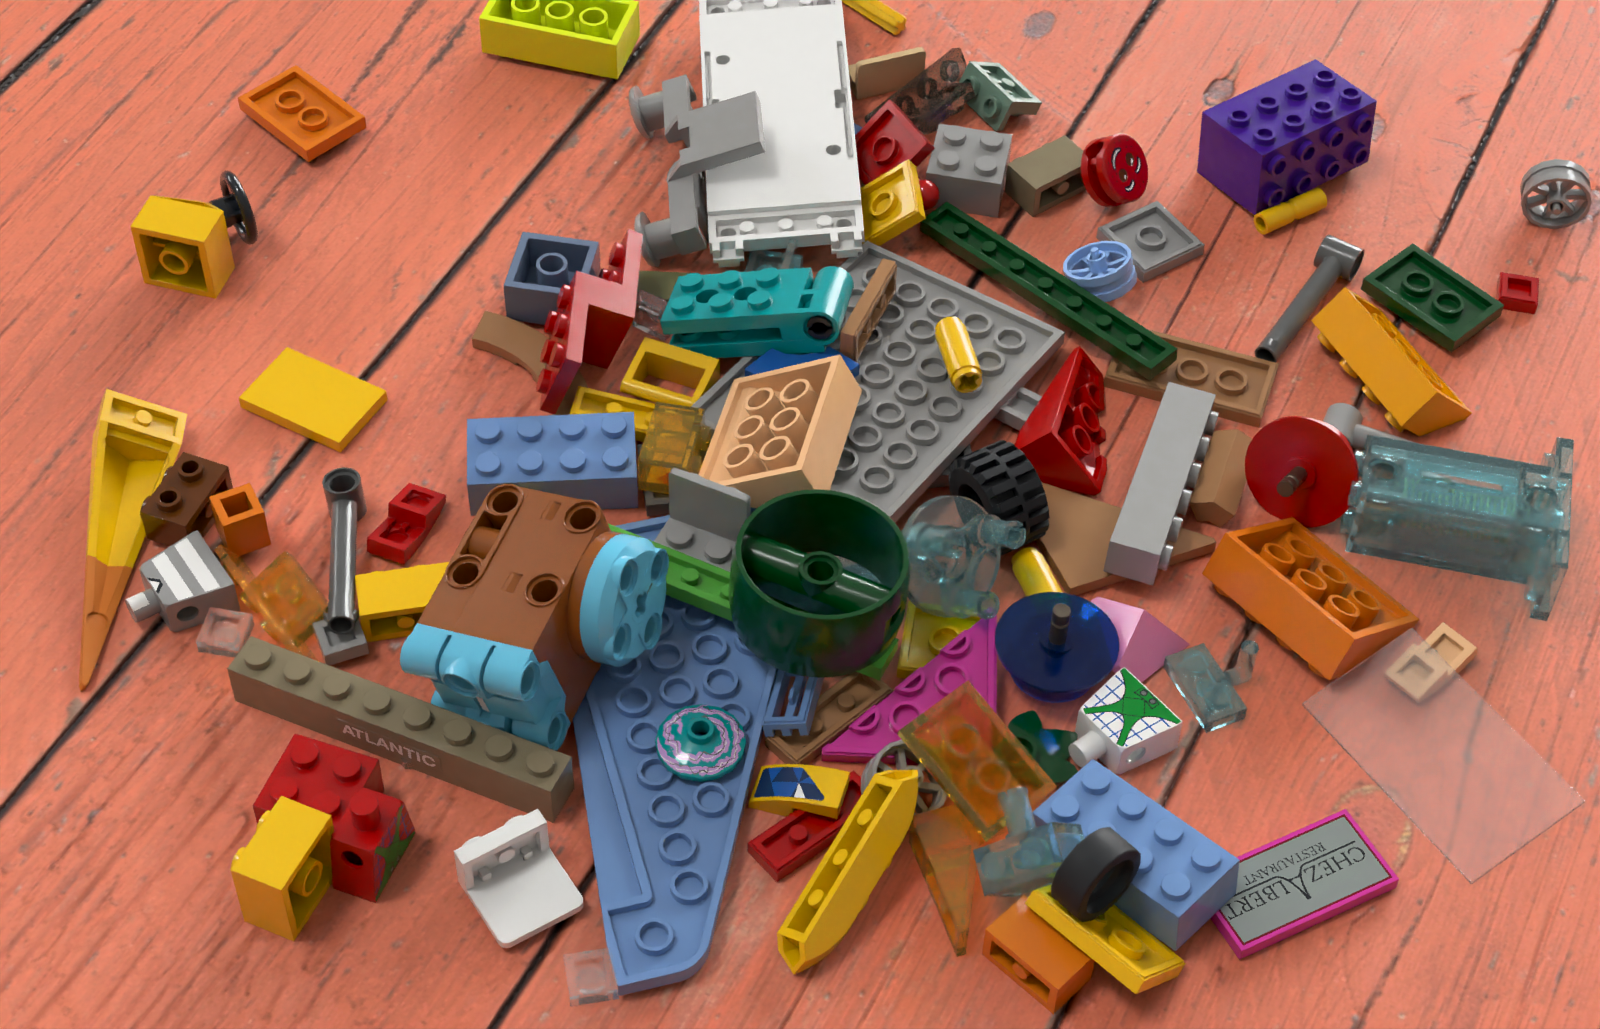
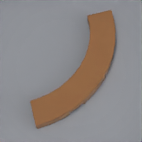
(520, 346)

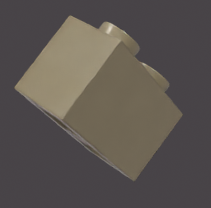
(1045, 176)

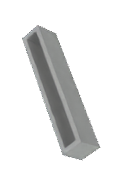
(1160, 484)

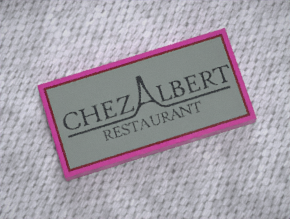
(1302, 883)

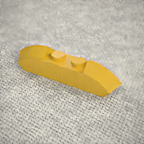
(849, 870)

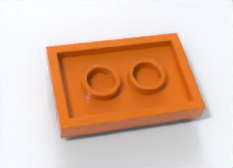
(302, 113)

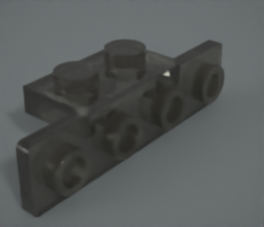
(934, 93)

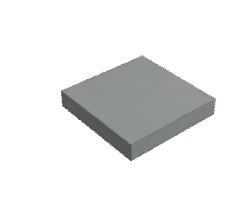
(1154, 238)

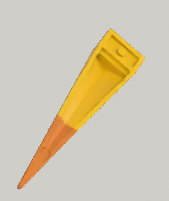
(128, 461)

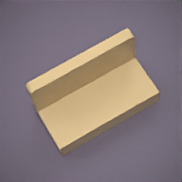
(885, 72)

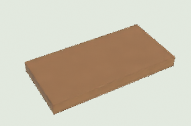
(1237, 379)

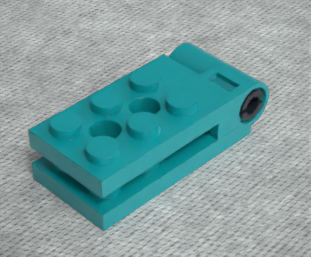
(758, 311)

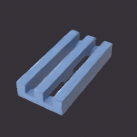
(802, 722)

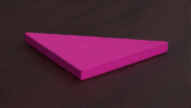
(965, 658)

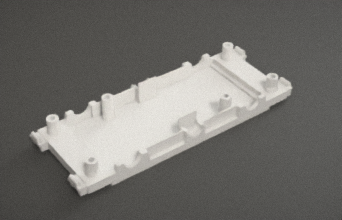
(809, 171)

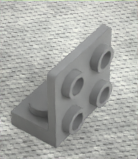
(703, 518)

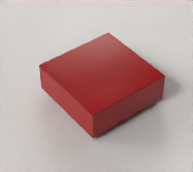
(1518, 292)

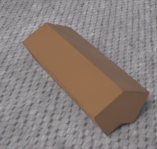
(1221, 478)

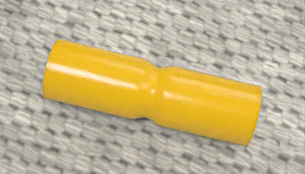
(1287, 212)

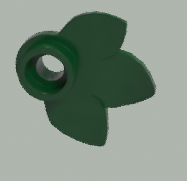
(1046, 746)

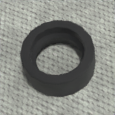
(1095, 874)

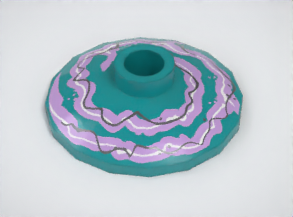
(700, 756)

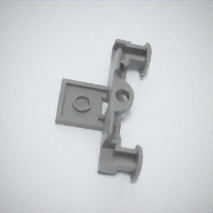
(712, 138)

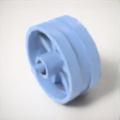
(1102, 269)

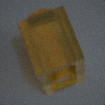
(672, 441)

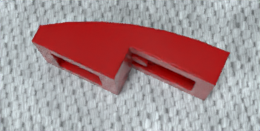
(408, 523)

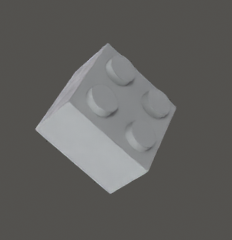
(970, 168)

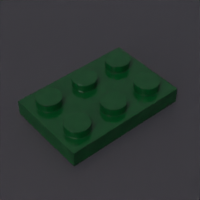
(1432, 297)

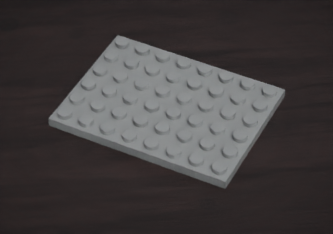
(908, 410)

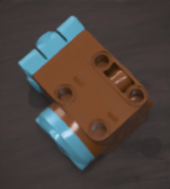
(535, 611)

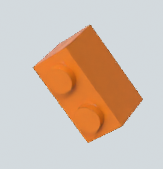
(1036, 956)

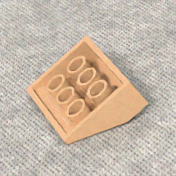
(783, 430)

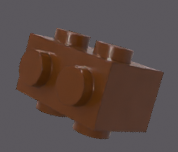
(183, 500)

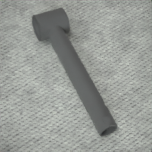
(1333, 260)
(346, 507)

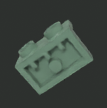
(998, 94)

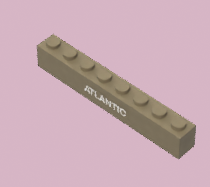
(402, 727)

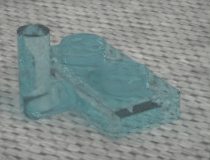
(1207, 687)

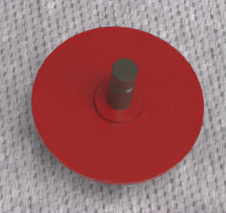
(1301, 470)

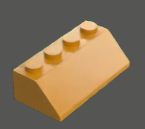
(1387, 365)

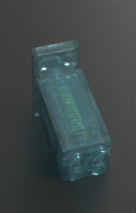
(1465, 513)

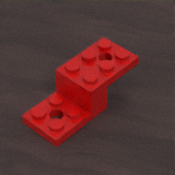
(589, 321)

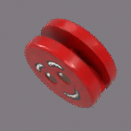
(1114, 170)

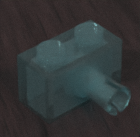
(1028, 853)

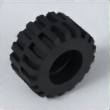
(1004, 485)

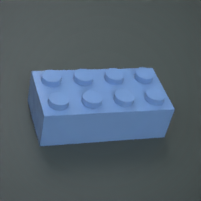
(555, 454)
(1180, 871)

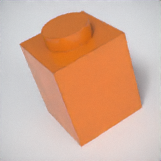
(240, 520)

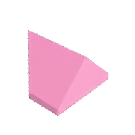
(1141, 638)

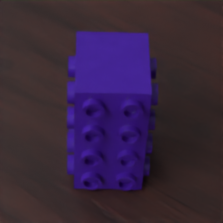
(1285, 136)

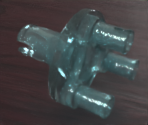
(957, 556)

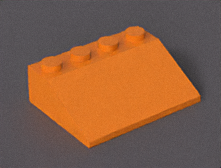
(1306, 595)

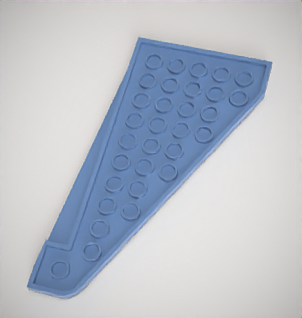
(656, 837)

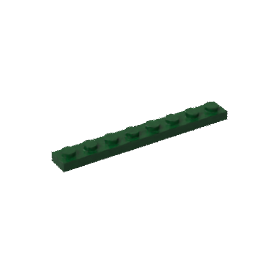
(1049, 291)

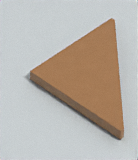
(1081, 537)

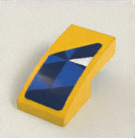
(799, 786)

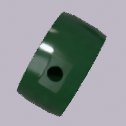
(850, 615)

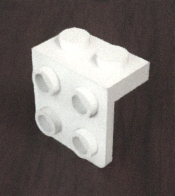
(516, 880)

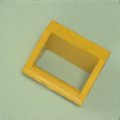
(673, 365)

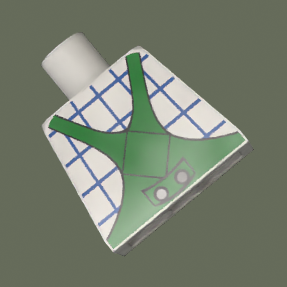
(1124, 726)

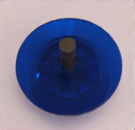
(1056, 645)

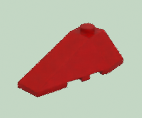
(1065, 429)

